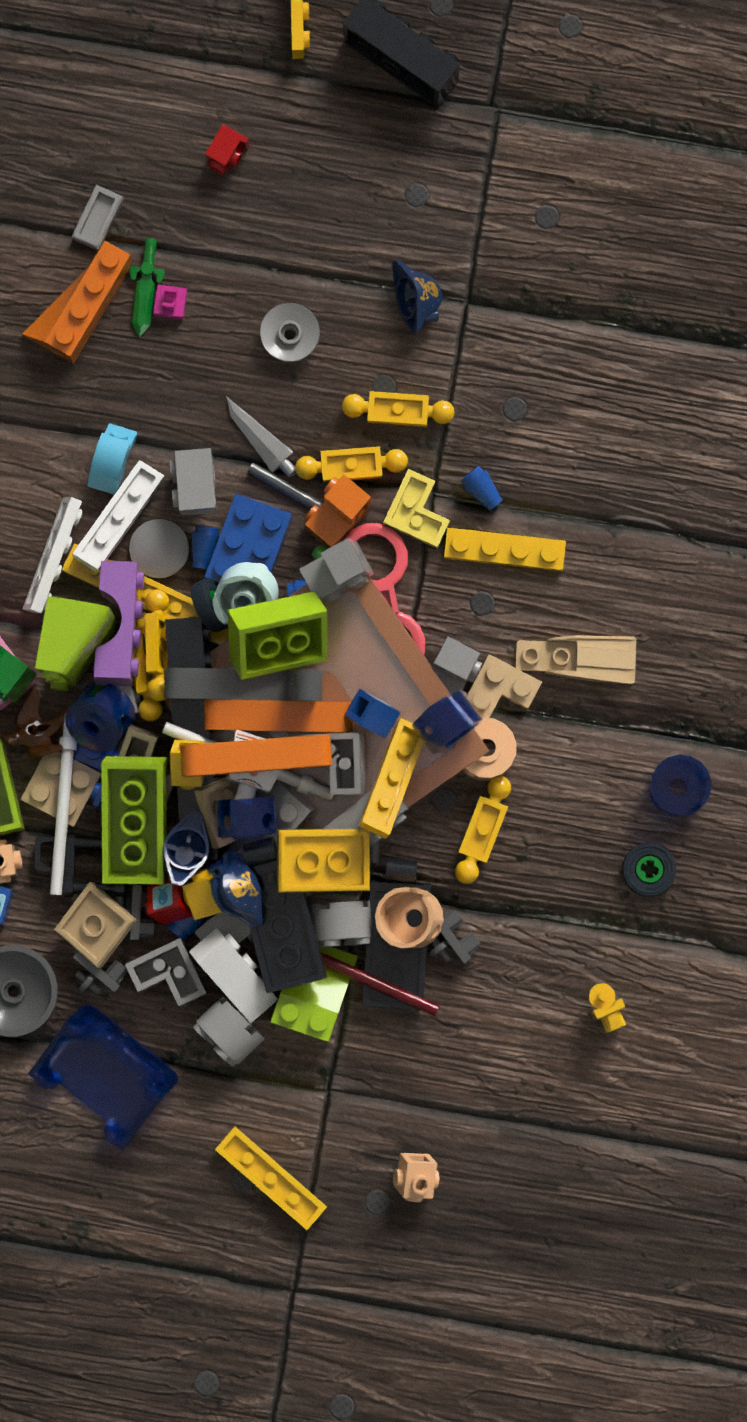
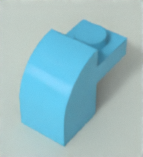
(111, 458)

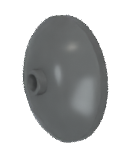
(37, 988)

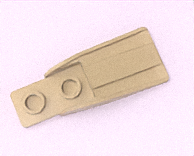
(581, 657)

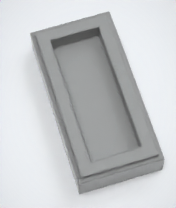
(97, 218)

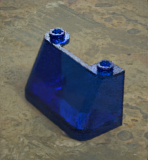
(106, 1073)

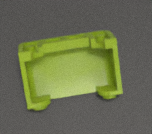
(69, 640)

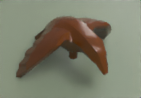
(33, 730)

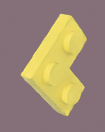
(408, 511)

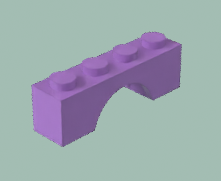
(116, 659)

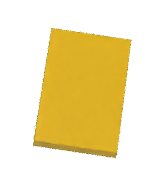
(323, 860)

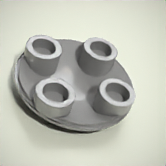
(159, 548)

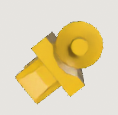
(607, 1008)

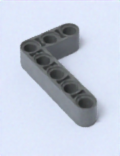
(226, 684)

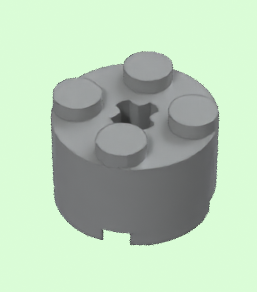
(342, 921)
(229, 1030)

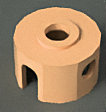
(505, 751)
(393, 912)

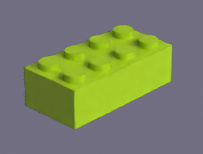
(134, 819)

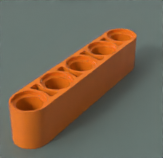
(276, 715)
(256, 755)

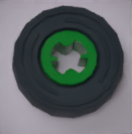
(202, 597)
(662, 861)

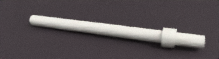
(69, 746)
(303, 784)

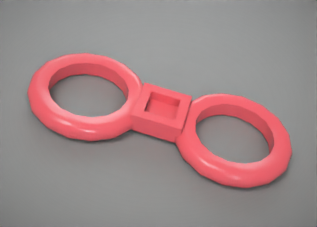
(387, 584)

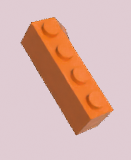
(76, 312)

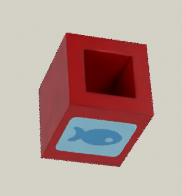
(167, 903)

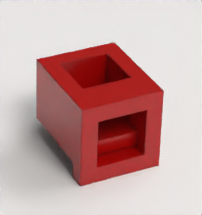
(226, 150)

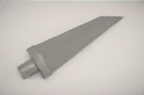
(268, 447)

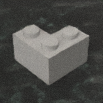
(195, 481)
(337, 570)
(456, 665)
(348, 766)
(172, 965)

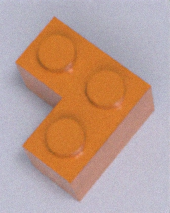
(340, 512)

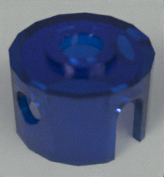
(449, 719)
(97, 720)
(694, 776)
(248, 817)

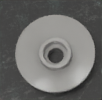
(285, 318)

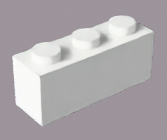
(233, 974)

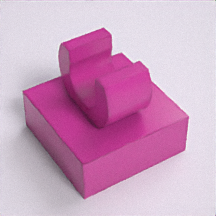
(170, 302)

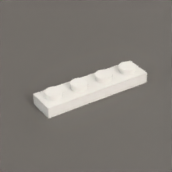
(118, 516)
(57, 545)

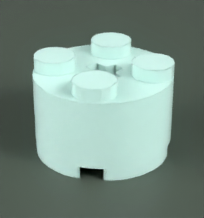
(243, 582)

